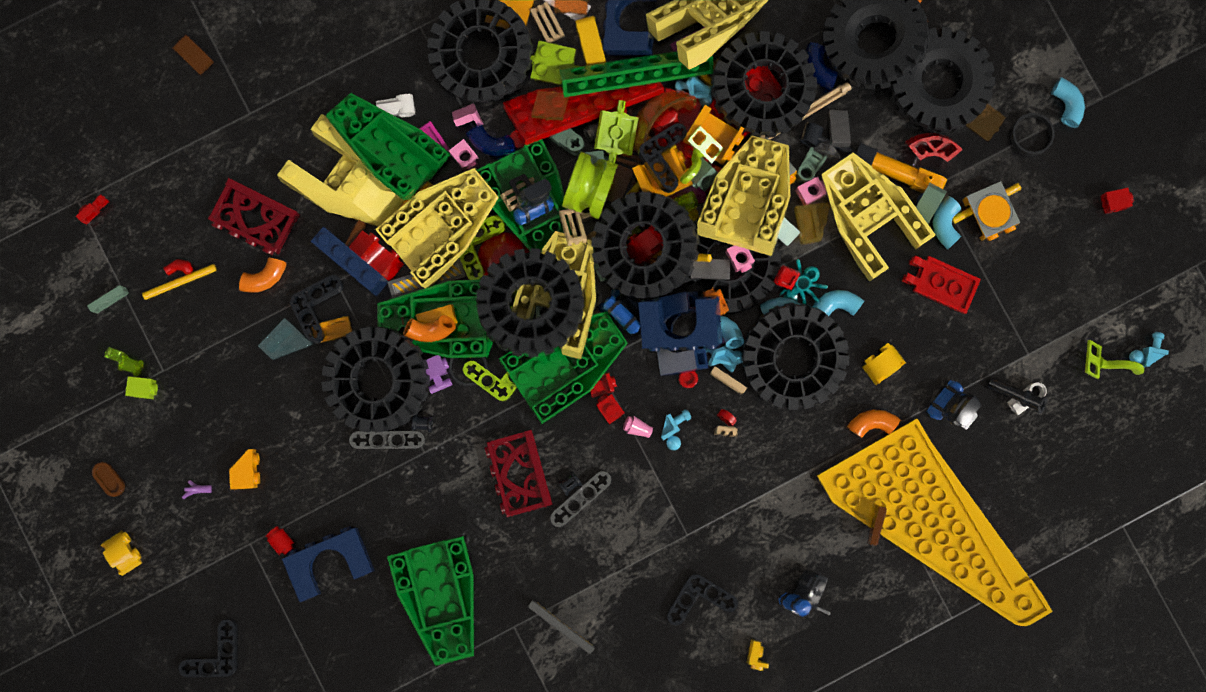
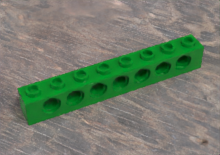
(628, 73)

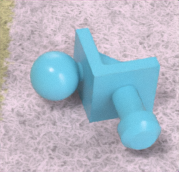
(697, 89)
(1150, 354)
(725, 356)
(670, 428)

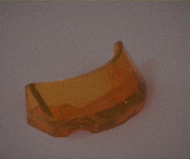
(654, 108)

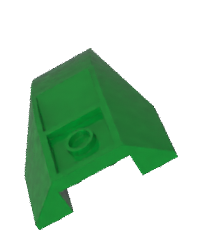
(388, 146)
(533, 162)
(465, 341)
(438, 596)

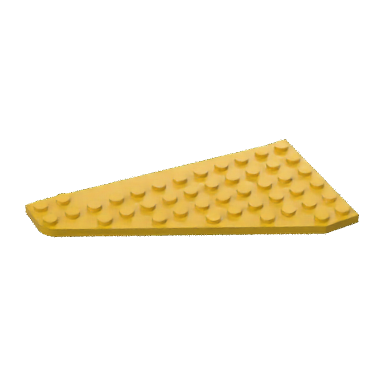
(933, 520)

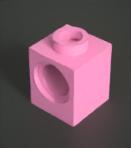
(461, 148)
(805, 197)
(733, 251)

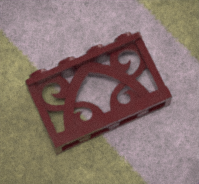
(241, 193)
(528, 448)

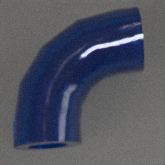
(824, 75)
(488, 144)

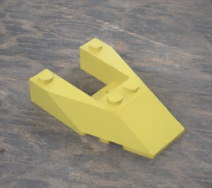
(719, 17)
(349, 187)
(863, 203)
(581, 260)

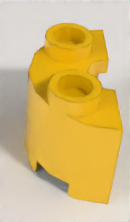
(884, 364)
(120, 554)

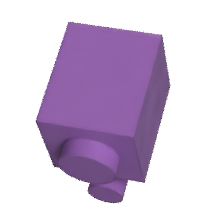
(437, 368)

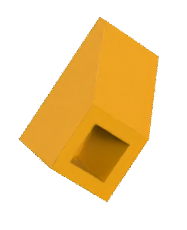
(244, 472)

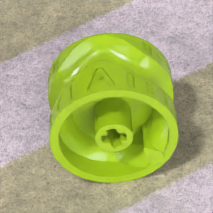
(589, 185)

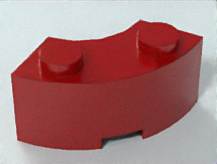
(933, 145)
(645, 245)
(376, 256)

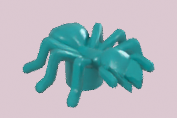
(803, 283)

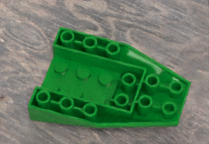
(558, 380)

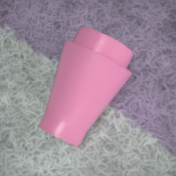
(637, 427)

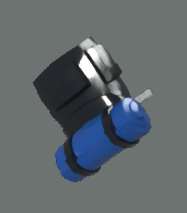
(532, 200)
(624, 311)
(955, 406)
(806, 595)

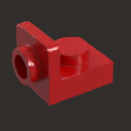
(604, 386)
(609, 408)

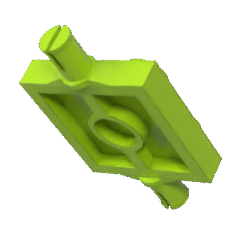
(549, 60)
(616, 132)

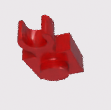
(89, 211)

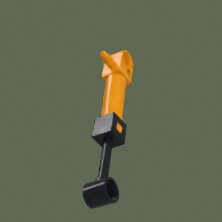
(916, 178)

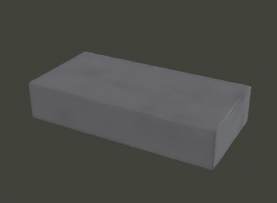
(839, 128)
(714, 270)

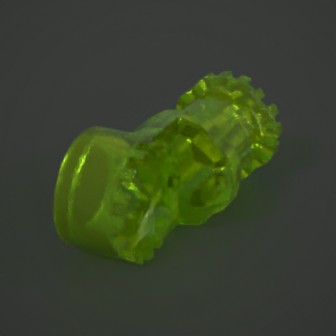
(125, 362)

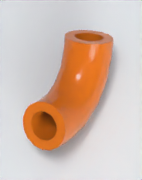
(265, 279)
(429, 331)
(873, 419)

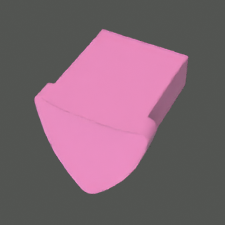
(466, 115)

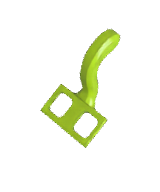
(698, 152)
(1099, 362)

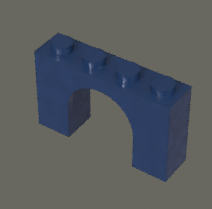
(623, 42)
(349, 261)
(657, 335)
(677, 360)
(300, 563)

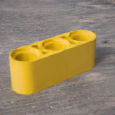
(590, 40)

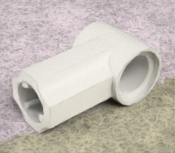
(400, 106)
(1016, 406)

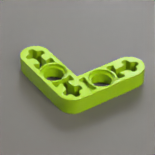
(494, 232)
(504, 382)

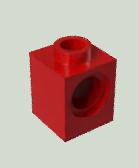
(1117, 200)

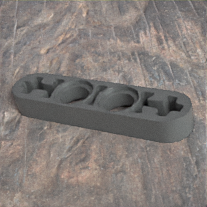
(387, 440)
(578, 496)

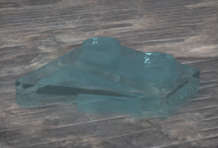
(284, 340)

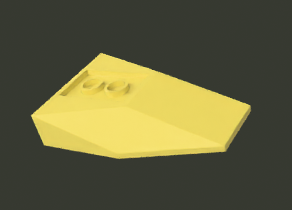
(749, 197)
(439, 224)

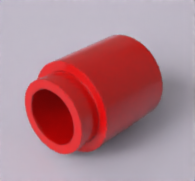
(665, 120)
(280, 541)

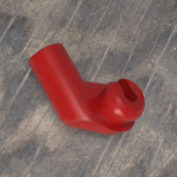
(178, 264)

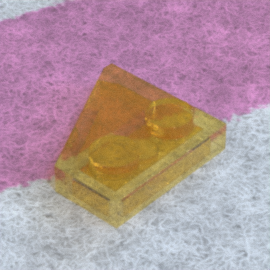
(811, 221)

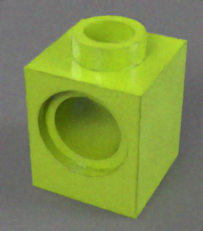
(141, 388)

